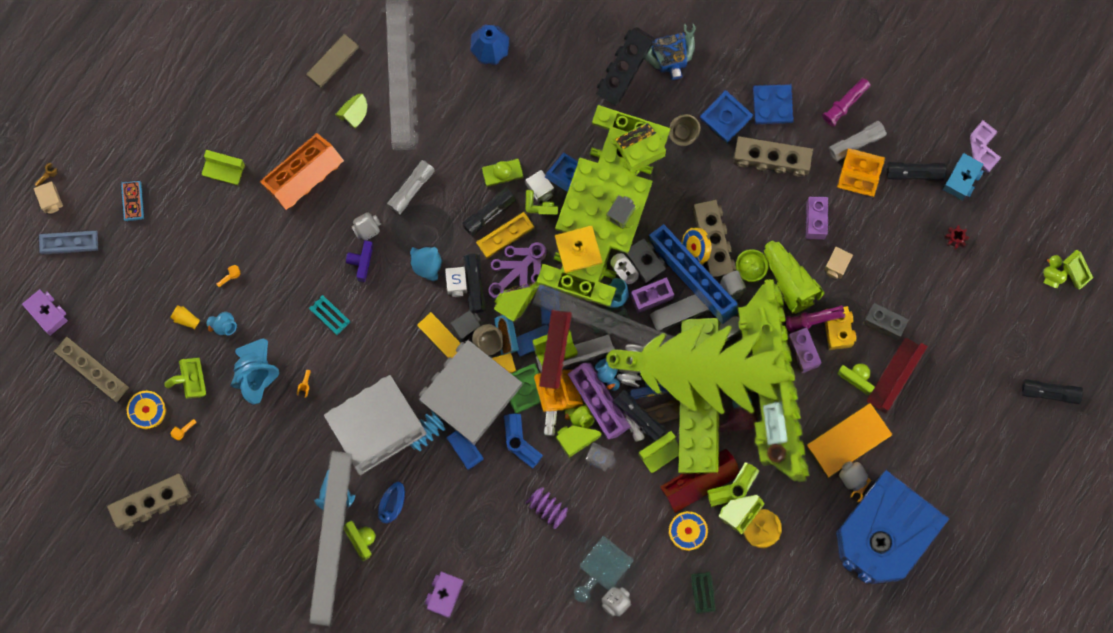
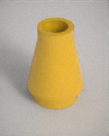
(184, 317)

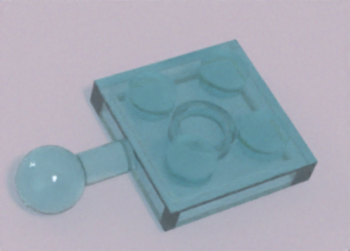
(605, 565)

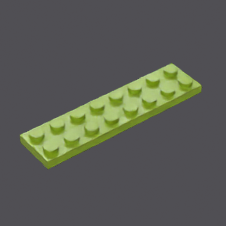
(701, 427)

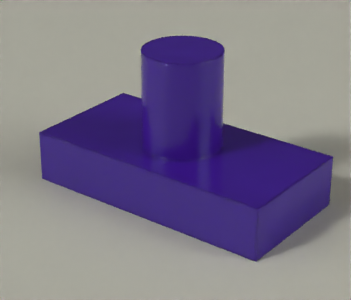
(361, 260)

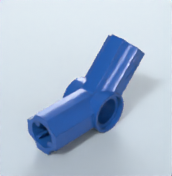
(525, 452)

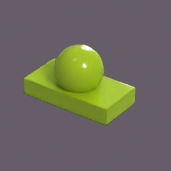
(502, 172)
(1077, 269)
(857, 377)
(360, 539)

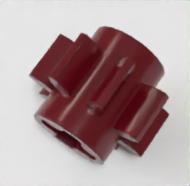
(957, 231)

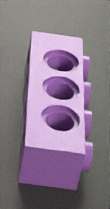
(599, 400)

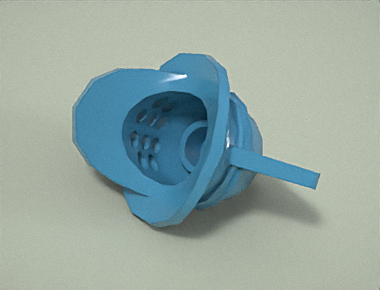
(253, 371)

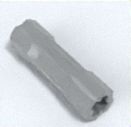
(868, 135)
(411, 186)

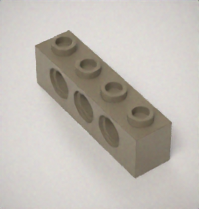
(782, 151)
(711, 210)
(91, 369)
(119, 509)

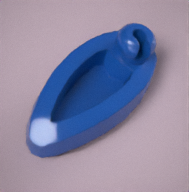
(391, 503)

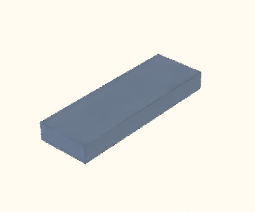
(68, 242)

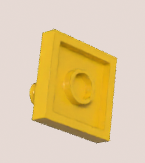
(578, 249)

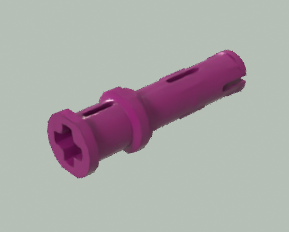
(840, 107)
(807, 320)

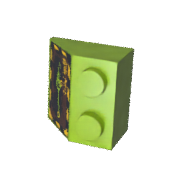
(640, 147)
(514, 301)

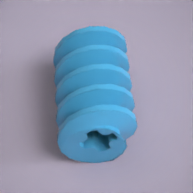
(431, 427)

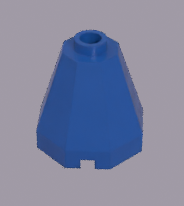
(489, 44)

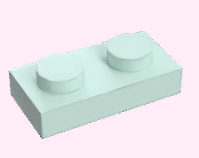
(775, 423)

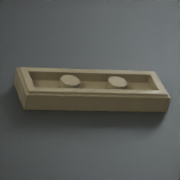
(332, 60)

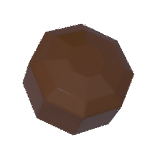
(776, 453)

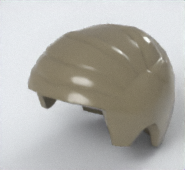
(684, 129)
(488, 339)

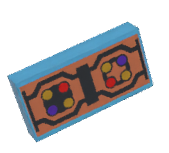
(132, 200)

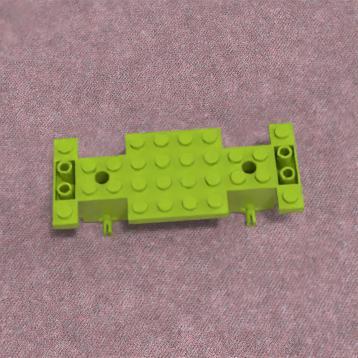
(588, 202)
(750, 321)

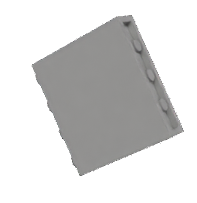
(470, 391)
(375, 424)

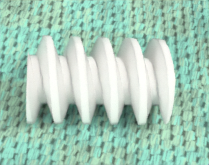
(629, 377)

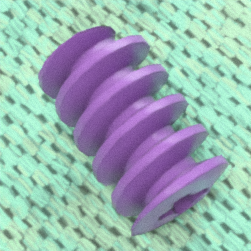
(547, 507)

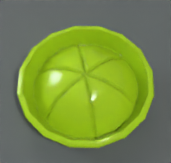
(752, 265)

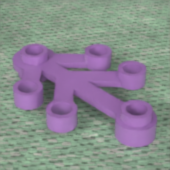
(518, 267)

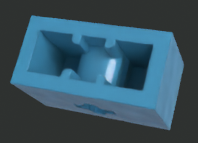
(965, 166)

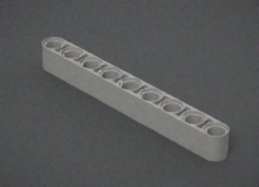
(331, 538)

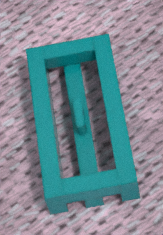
(318, 304)

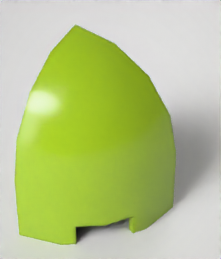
(353, 110)

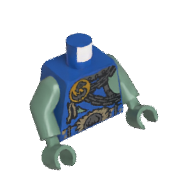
(672, 52)

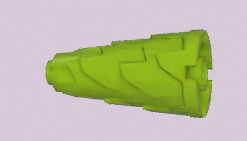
(792, 279)

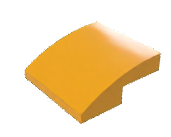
(860, 172)
(561, 399)

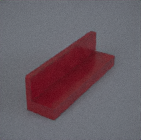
(555, 349)
(896, 375)
(693, 486)

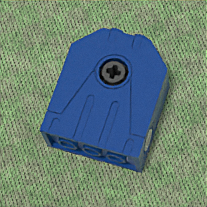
(898, 521)

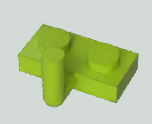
(546, 208)
(191, 377)

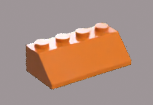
(302, 171)

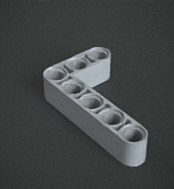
(692, 306)

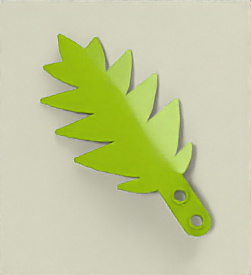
(704, 367)

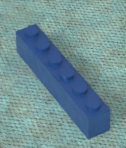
(693, 274)

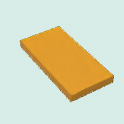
(849, 440)

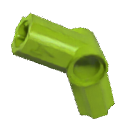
(743, 480)

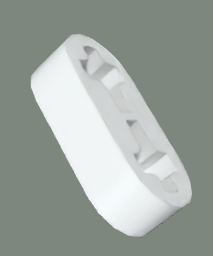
(621, 271)

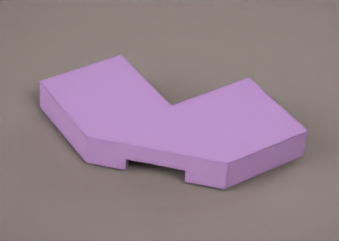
(979, 139)

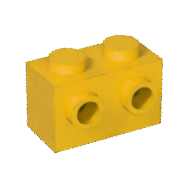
(840, 332)

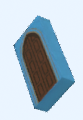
(508, 334)

